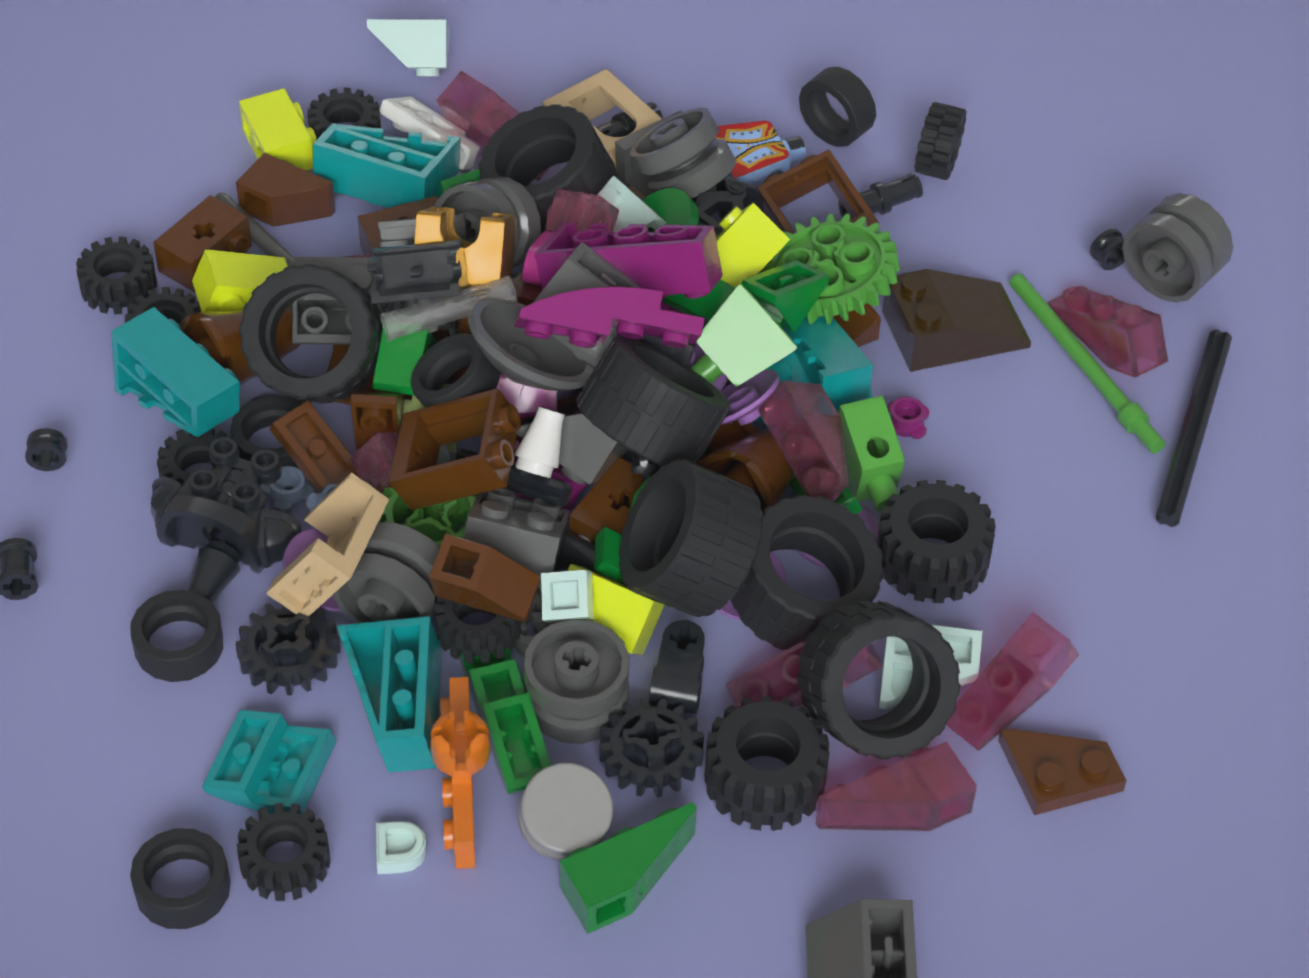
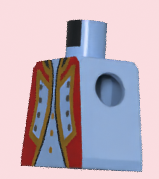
(760, 150)

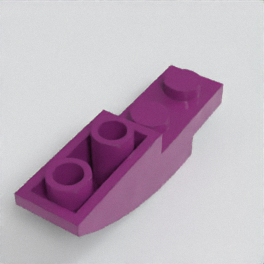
(592, 312)

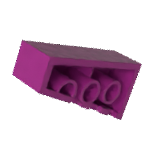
(666, 260)

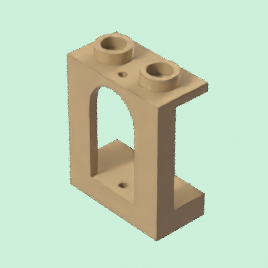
(600, 95)
(348, 520)

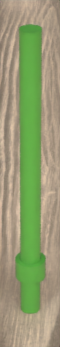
(1130, 414)

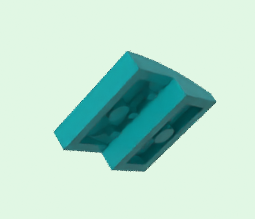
(269, 762)

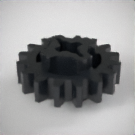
(287, 648)
(651, 747)

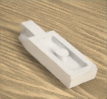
(412, 116)

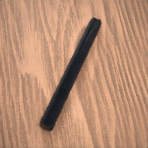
(1193, 429)

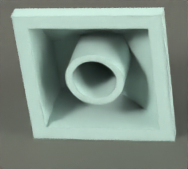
(415, 42)

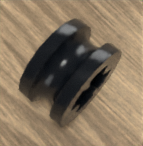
(1108, 249)
(46, 449)

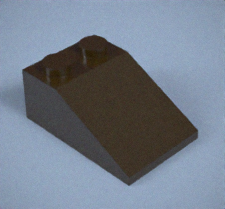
(950, 319)

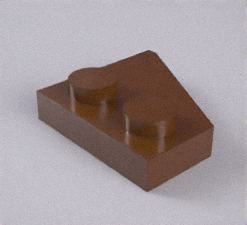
(1060, 769)

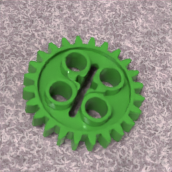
(854, 256)

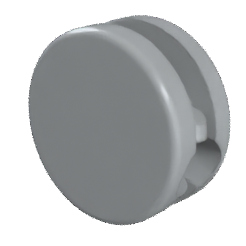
(564, 810)

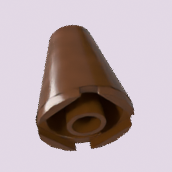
(221, 338)
(755, 463)

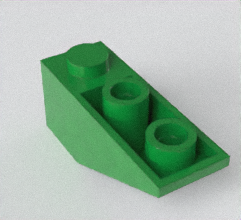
(619, 873)

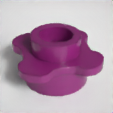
(908, 417)

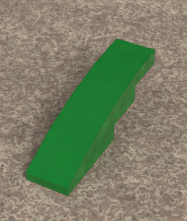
(510, 718)

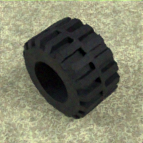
(942, 514)
(771, 731)

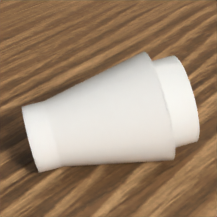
(541, 444)

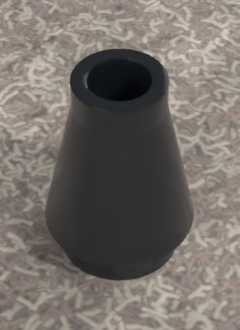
(214, 569)

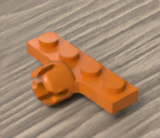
(460, 750)

